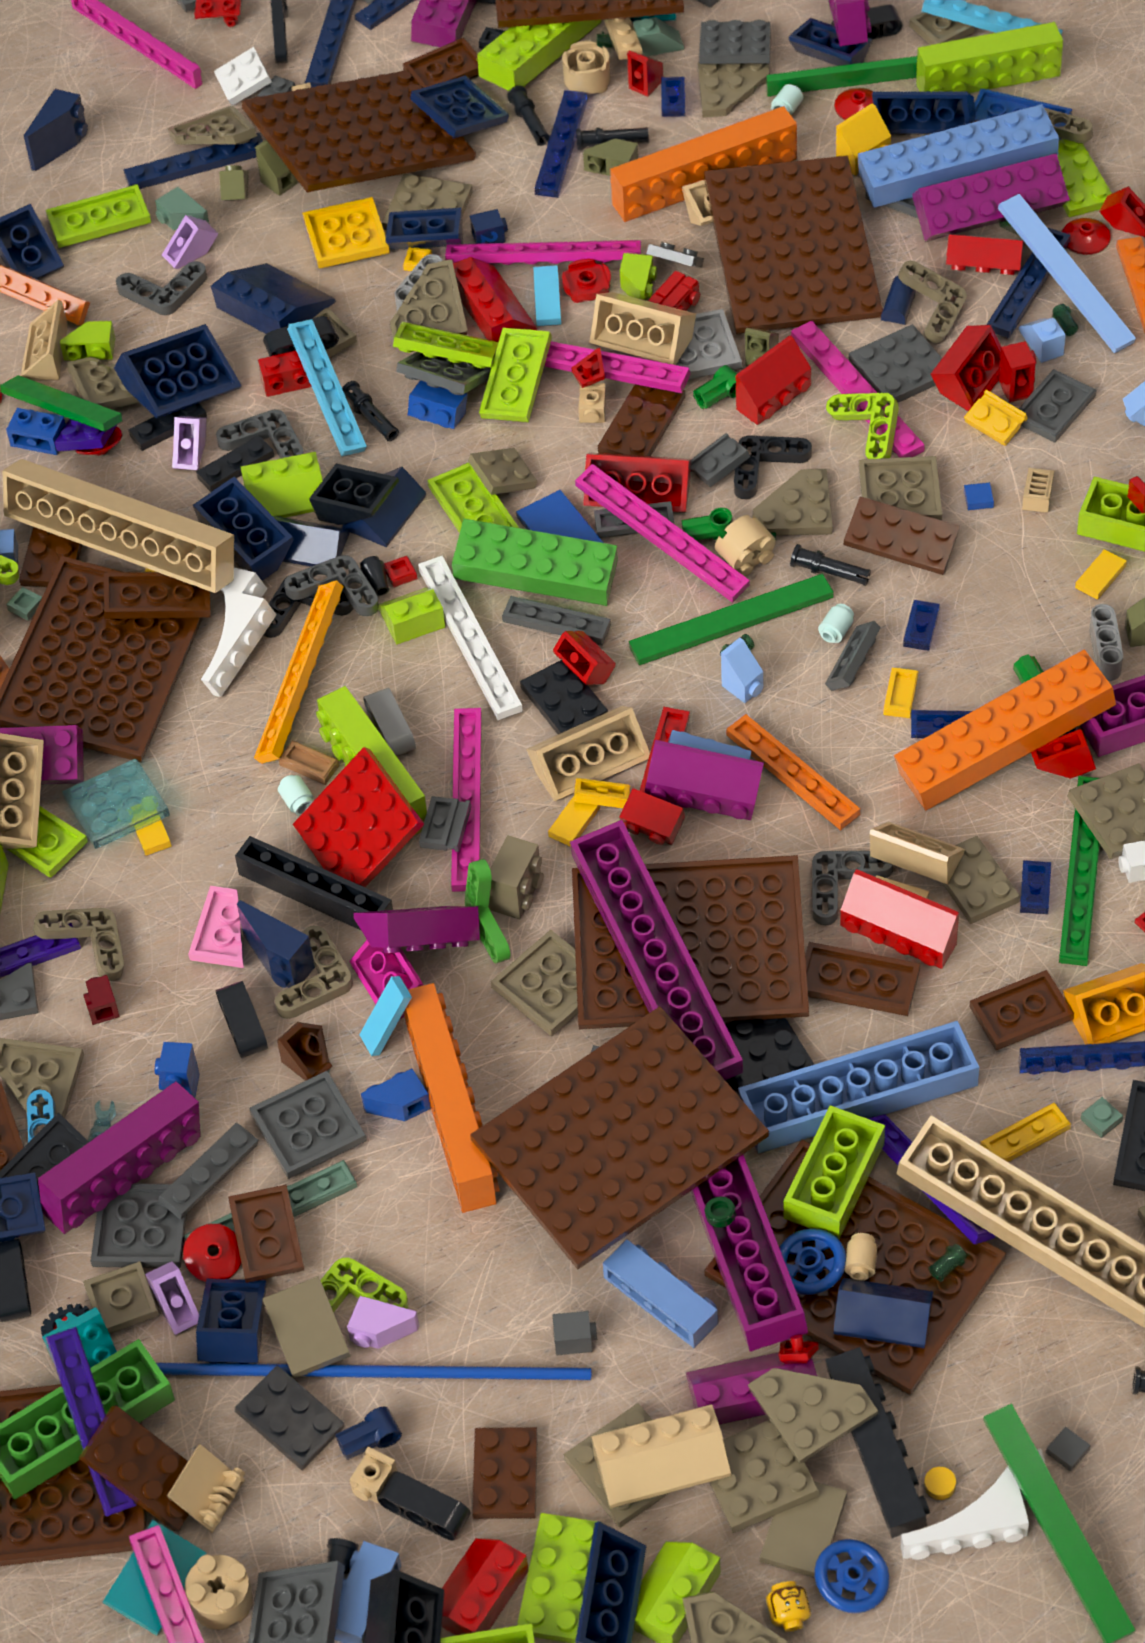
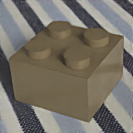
(515, 877)

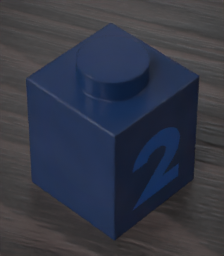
(488, 227)

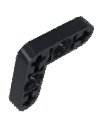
(279, 12)
(760, 453)
(284, 615)

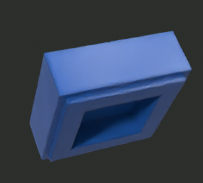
(978, 496)

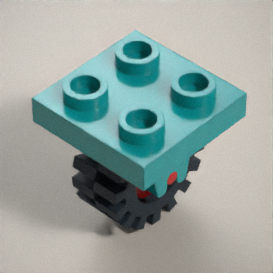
(90, 1327)

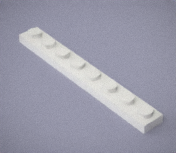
(471, 639)

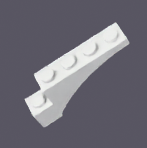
(244, 625)
(990, 1519)

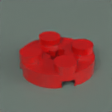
(586, 290)

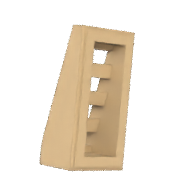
(1038, 502)

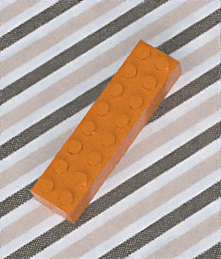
(659, 177)
(1005, 729)
(450, 1097)

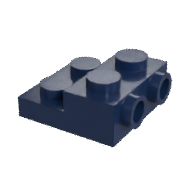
(20, 1207)

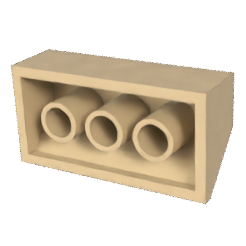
(641, 327)
(589, 751)
(19, 790)
(661, 1456)

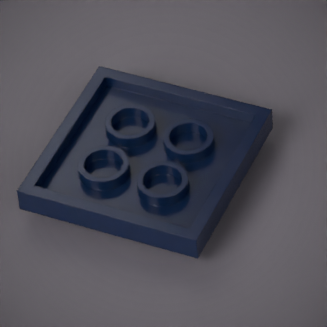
(459, 106)

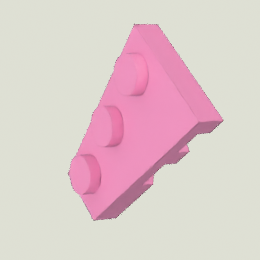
(219, 930)

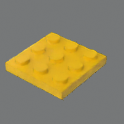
(345, 232)

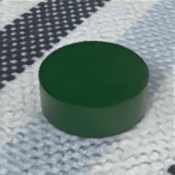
(720, 1212)

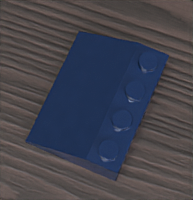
(268, 297)
(177, 371)

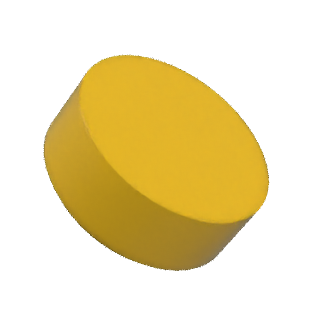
(940, 1483)

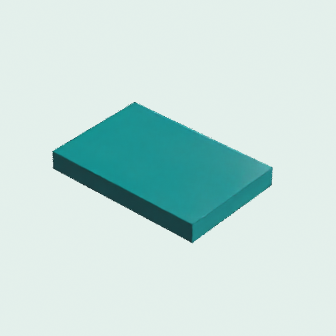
(129, 1592)

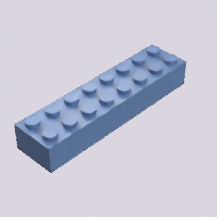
(969, 149)
(863, 1083)

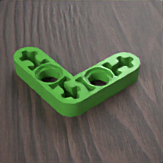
(478, 894)

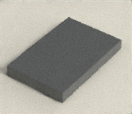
(1056, 405)

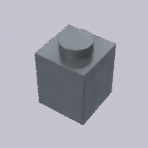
(573, 1332)

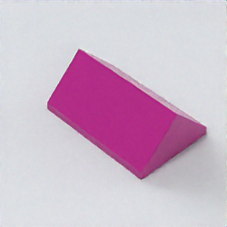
(377, 968)

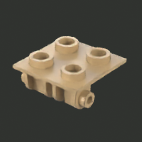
(206, 1488)

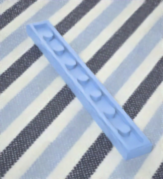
(1067, 273)

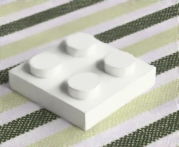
(242, 76)

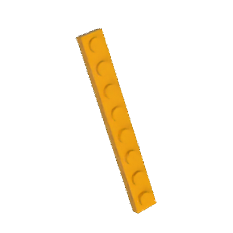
(298, 672)

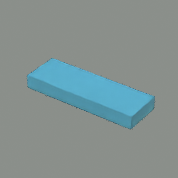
(547, 295)
(385, 1015)

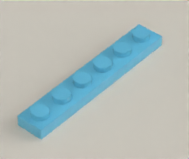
(976, 15)
(326, 387)

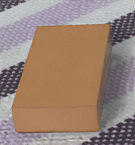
(308, 762)

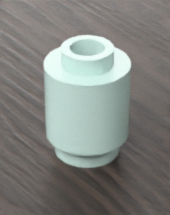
(789, 97)
(836, 623)
(295, 794)

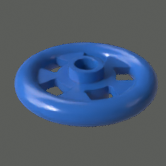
(823, 1241)
(832, 1590)

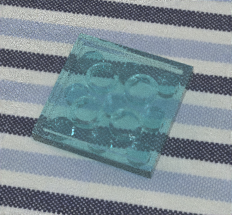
(116, 803)

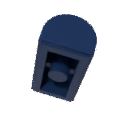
(898, 302)

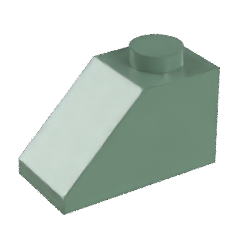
(657, 37)
(175, 205)

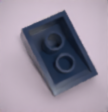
(55, 128)
(26, 244)
(280, 948)
(231, 1321)

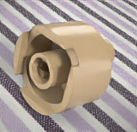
(586, 67)
(746, 544)
(218, 1591)

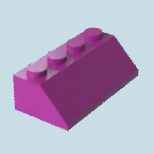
(704, 780)
(420, 927)
(727, 1385)

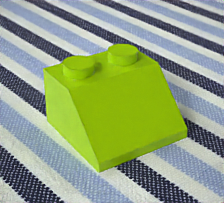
(413, 615)

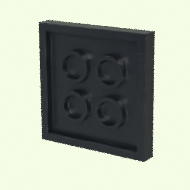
(767, 1050)

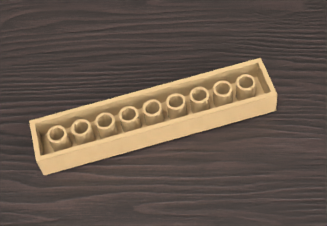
(119, 525)
(1028, 1216)

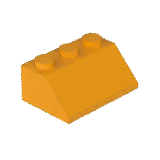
(1109, 1005)

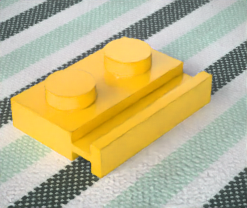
(995, 418)

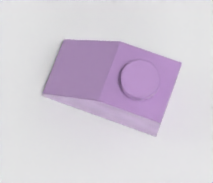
(189, 242)
(188, 442)
(173, 1297)
(380, 1323)

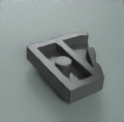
(18, 993)

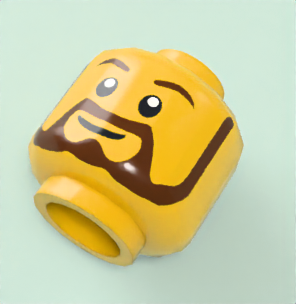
(788, 1606)

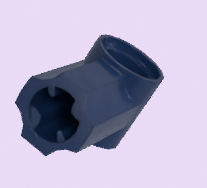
(376, 1430)

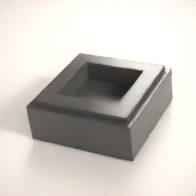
(1068, 1448)

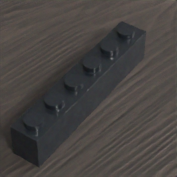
(306, 882)
(880, 1450)

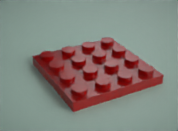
(358, 821)

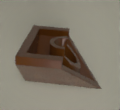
(304, 1050)

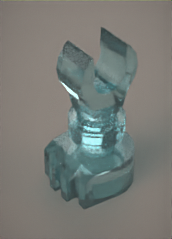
(103, 1120)

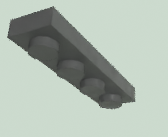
(554, 619)
(208, 1170)

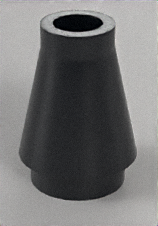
(375, 573)

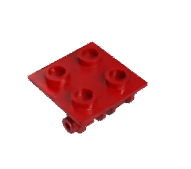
(219, 8)

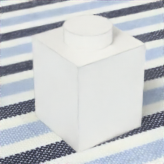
(1133, 861)

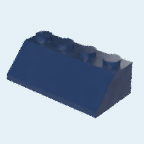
(924, 110)
(258, 536)
(611, 1587)

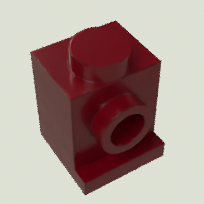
(100, 1000)

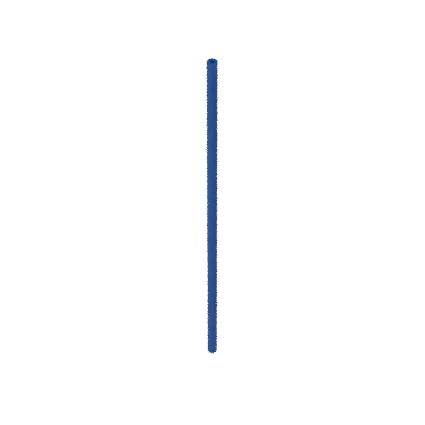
(383, 1371)

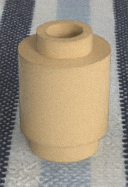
(861, 1256)

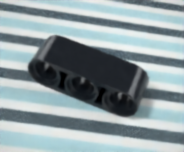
(883, 21)
(280, 342)
(241, 1019)
(13, 1282)
(424, 1506)

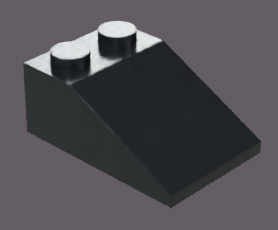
(350, 494)

